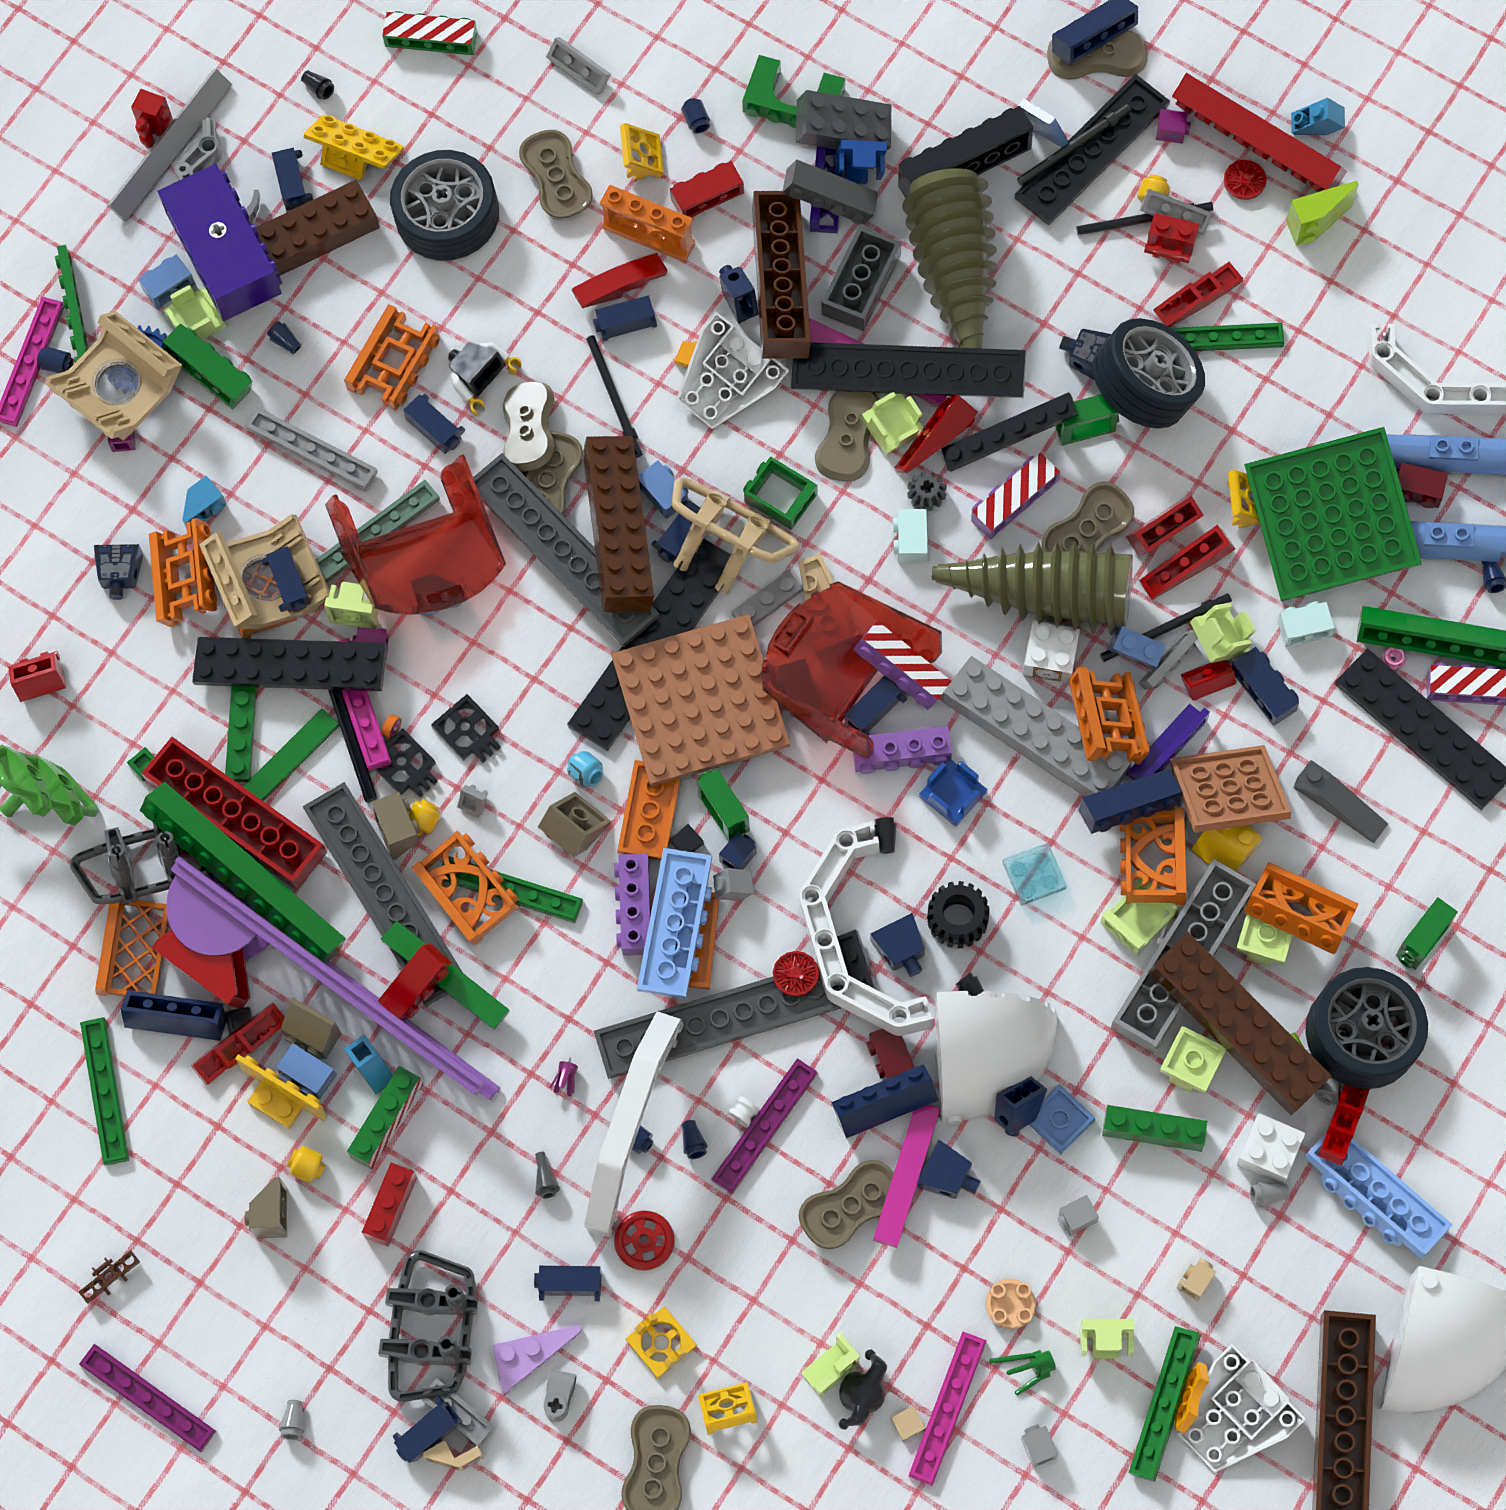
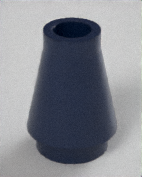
(282, 336)
(1493, 577)
(693, 1141)

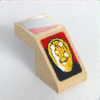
(442, 1455)

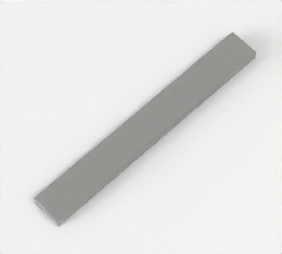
(169, 145)

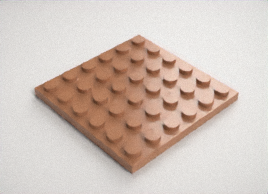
(699, 700)

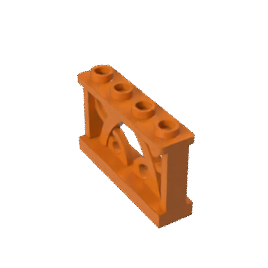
(647, 223)
(1176, 880)
(1290, 888)
(466, 920)

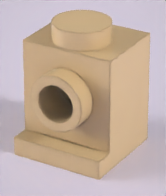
(1197, 1278)

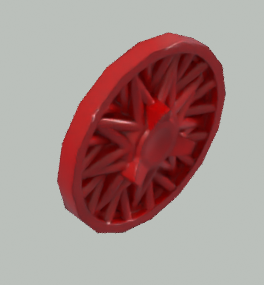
(1245, 179)
(795, 973)

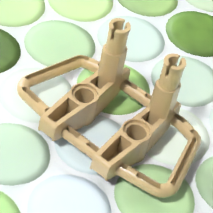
(707, 520)

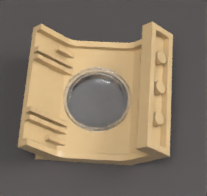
(117, 378)
(249, 586)

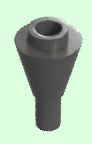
(545, 1181)

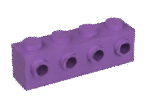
(906, 749)
(634, 902)

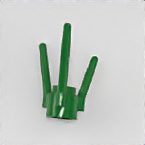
(1041, 1363)

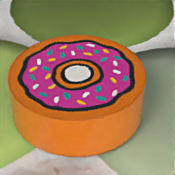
(391, 726)

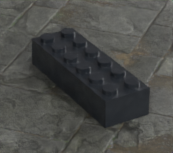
(974, 149)

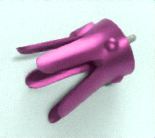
(565, 1074)

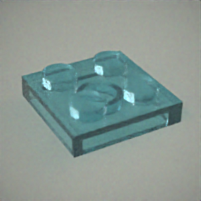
(1034, 874)

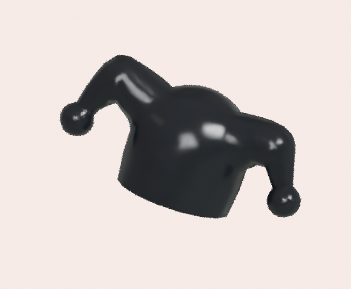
(863, 1391)

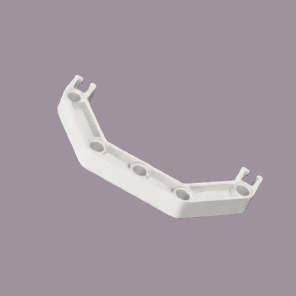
(1417, 384)
(855, 995)
(626, 1122)

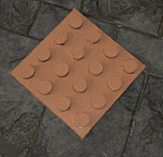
(1230, 788)

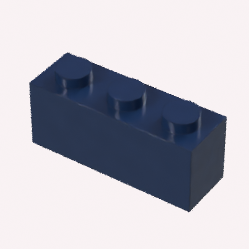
(1265, 686)

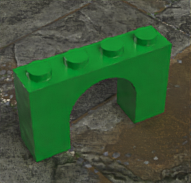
(760, 96)

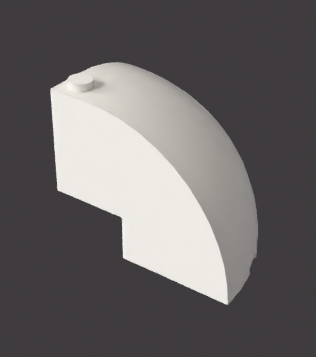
(987, 1047)
(1445, 1342)

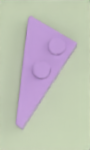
(522, 1356)

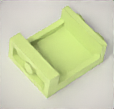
(1138, 922)

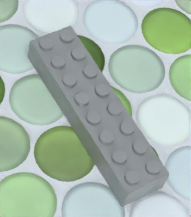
(1031, 728)
(1208, 918)

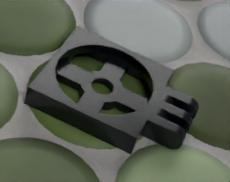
(480, 742)
(417, 777)

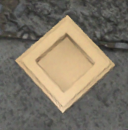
(908, 1423)

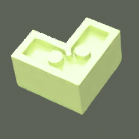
(832, 1366)

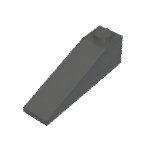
(1339, 801)

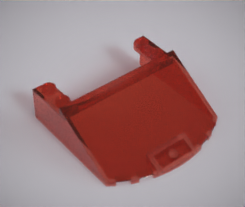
(429, 562)
(814, 664)

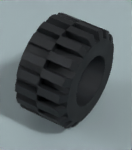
(959, 895)

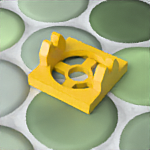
(631, 139)
(1242, 518)
(686, 1342)
(722, 1396)

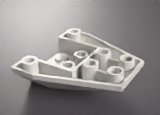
(726, 373)
(1240, 1412)

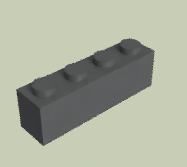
(830, 192)

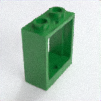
(1094, 419)
(808, 492)
(722, 804)
(1426, 934)

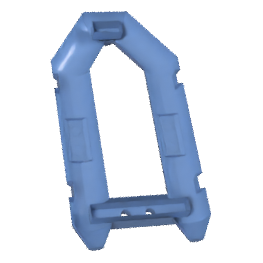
(1455, 455)

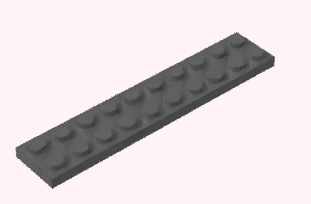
(554, 543)
(372, 871)
(715, 1021)

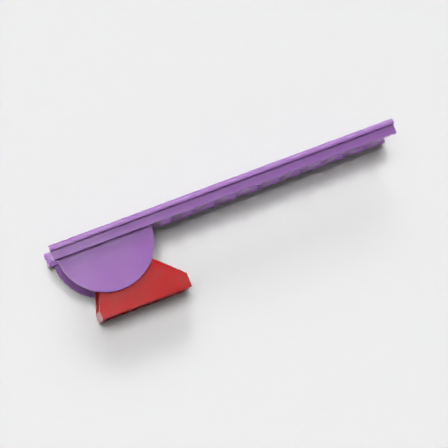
(219, 931)

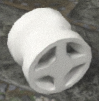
(743, 1111)

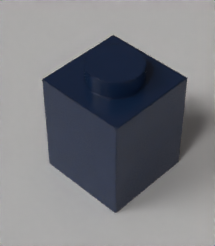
(738, 852)

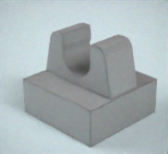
(472, 800)

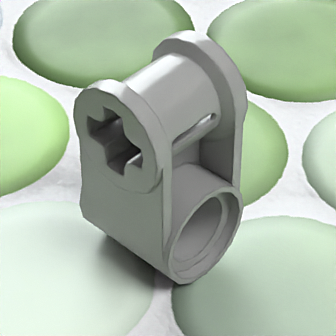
(559, 1390)

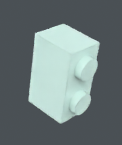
(911, 535)
(1305, 623)

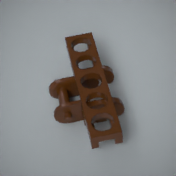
(101, 1279)

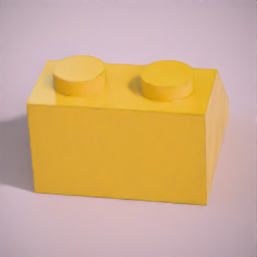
(1227, 846)

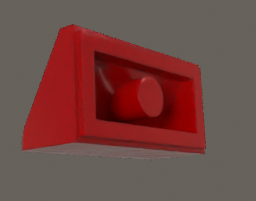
(1208, 679)

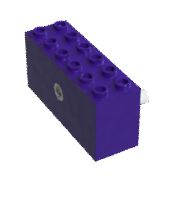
(221, 241)

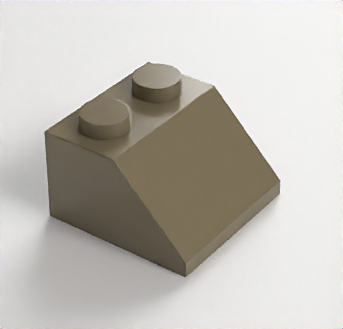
(395, 824)
(573, 824)
(310, 1029)
(269, 1211)

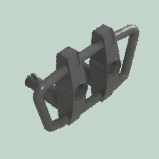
(122, 867)
(446, 1349)

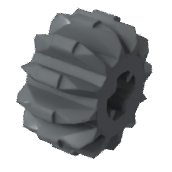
(935, 487)

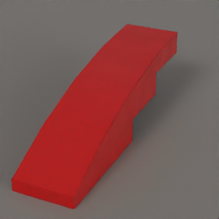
(620, 279)
(1198, 295)
(239, 1042)
(1343, 1124)

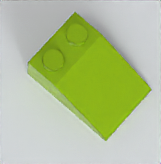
(1317, 212)

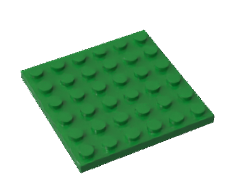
(1332, 514)

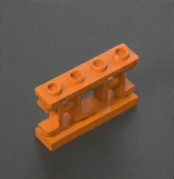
(376, 350)
(166, 573)
(1092, 719)

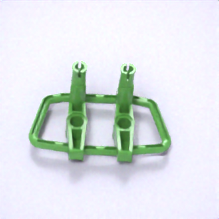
(42, 787)

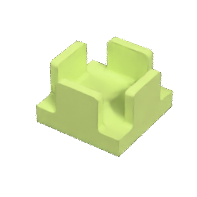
(194, 311)
(893, 421)
(349, 607)
(1222, 634)
(1263, 942)
(1192, 1060)
(1106, 1337)

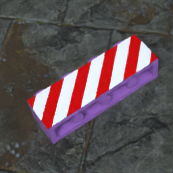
(1015, 495)
(902, 665)
(1466, 684)

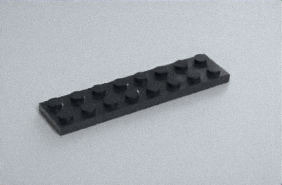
(1065, 180)
(289, 664)
(1423, 728)

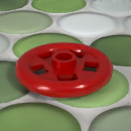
(636, 1260)

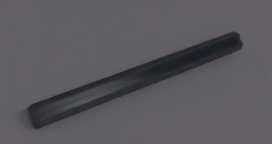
(353, 745)

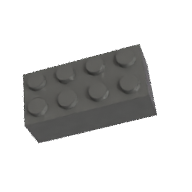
(829, 118)
(861, 278)

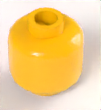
(1153, 183)
(426, 816)
(305, 1164)

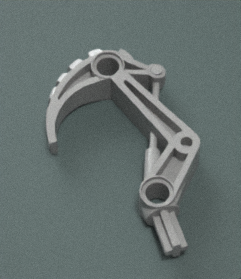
(199, 159)

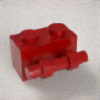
(151, 116)
(1171, 238)
(37, 676)

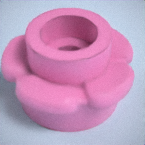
(1398, 654)

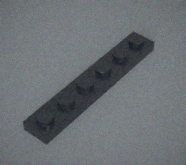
(1009, 432)

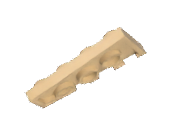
(814, 575)

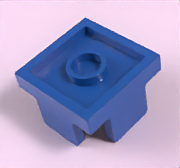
(858, 158)
(953, 791)

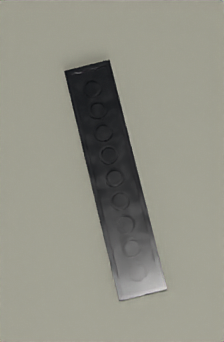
(911, 370)
(680, 608)

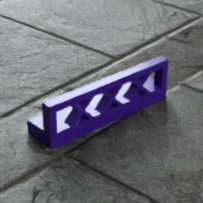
(816, 214)
(1170, 742)

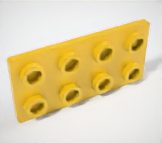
(351, 148)
(277, 1099)

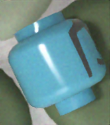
(585, 769)

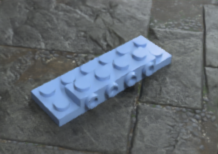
(676, 923)
(1381, 1199)

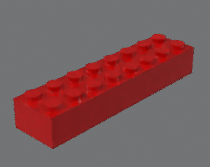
(1256, 132)
(238, 813)

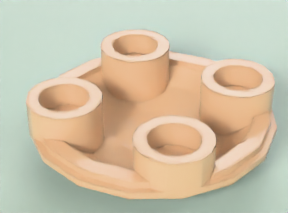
(1010, 1303)

